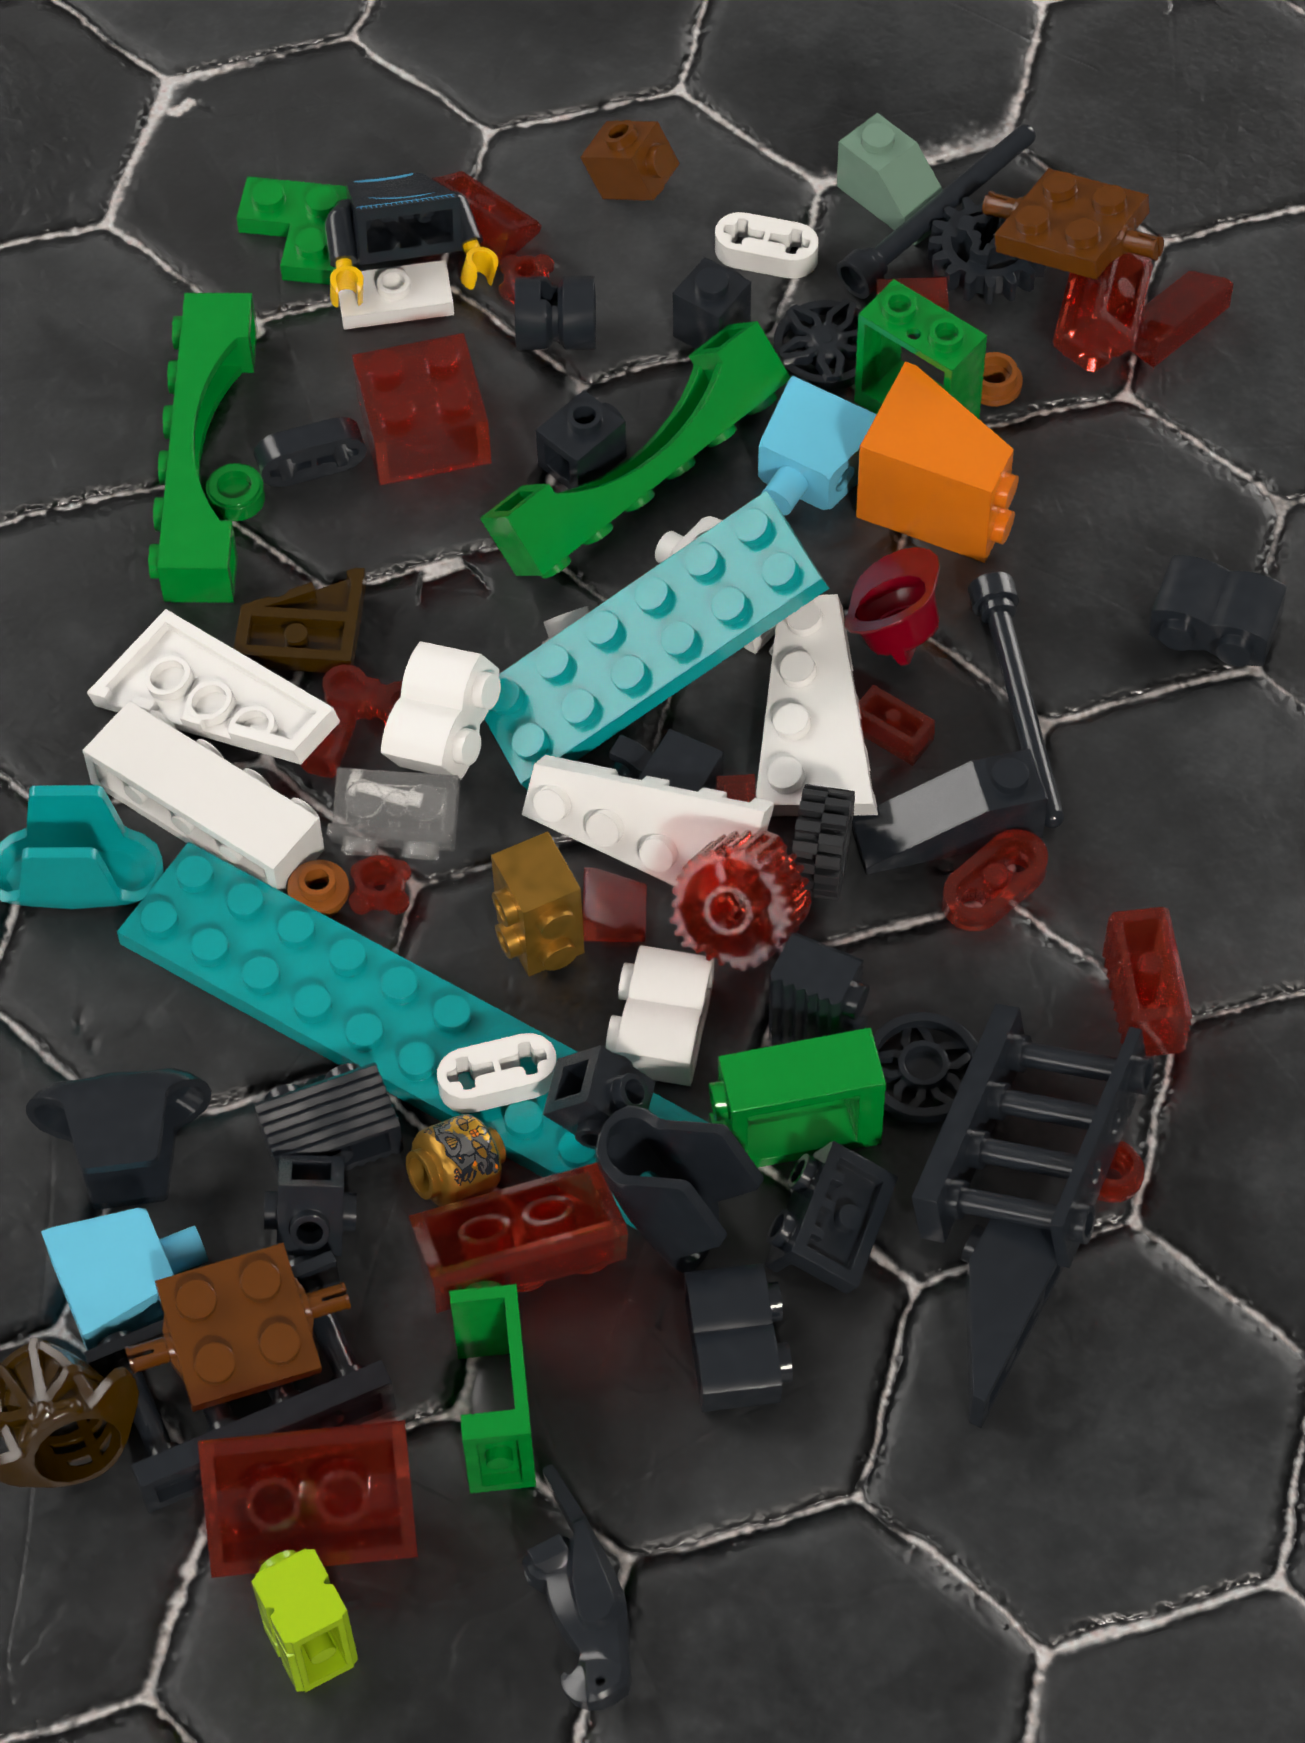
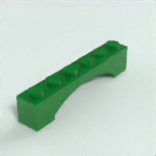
(730, 378)
(195, 548)

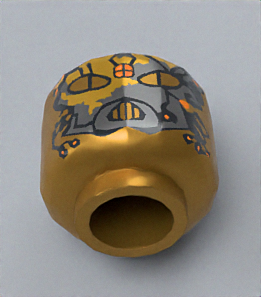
(455, 1160)

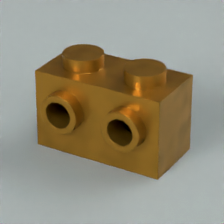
(537, 905)

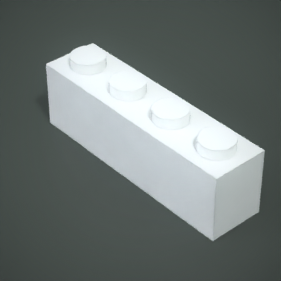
(203, 796)

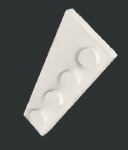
(813, 713)
(636, 819)

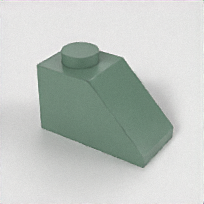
(885, 172)

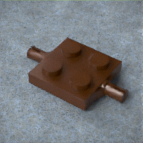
(1073, 224)
(238, 1327)

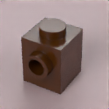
(630, 160)

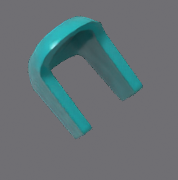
(76, 853)

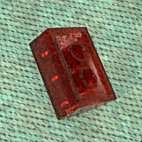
(521, 1234)
(309, 1489)

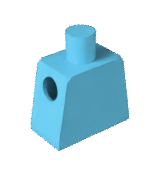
(811, 447)
(112, 1268)

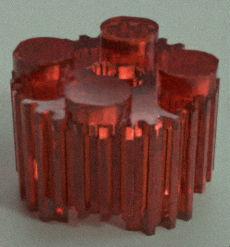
(765, 881)

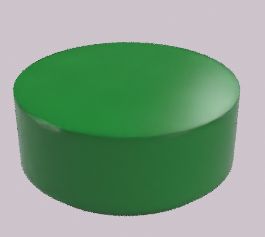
(235, 492)

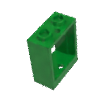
(941, 341)
(801, 1096)

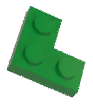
(293, 212)

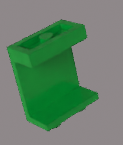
(496, 1442)

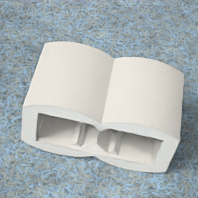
(441, 710)
(663, 1013)

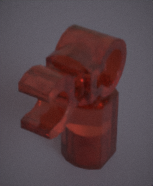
(352, 698)

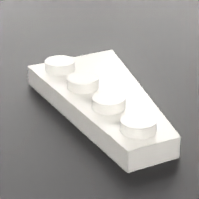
(214, 692)

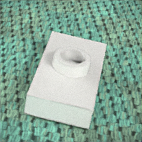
(399, 295)

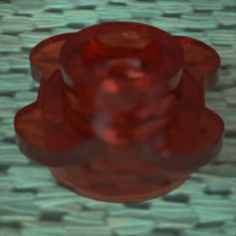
(522, 266)
(377, 871)

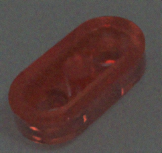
(991, 883)

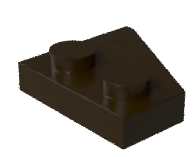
(304, 626)

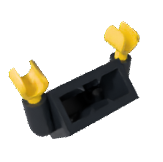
(401, 220)

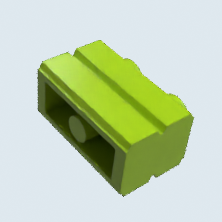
(304, 1618)

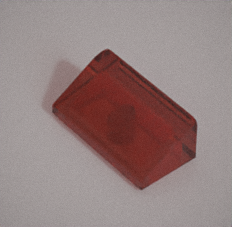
(501, 224)
(1180, 314)

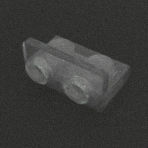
(395, 811)

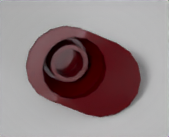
(896, 603)

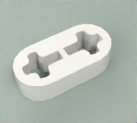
(766, 245)
(496, 1073)

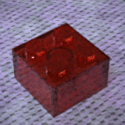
(422, 409)

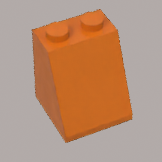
(935, 470)

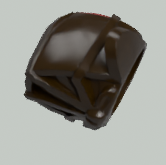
(49, 1389)

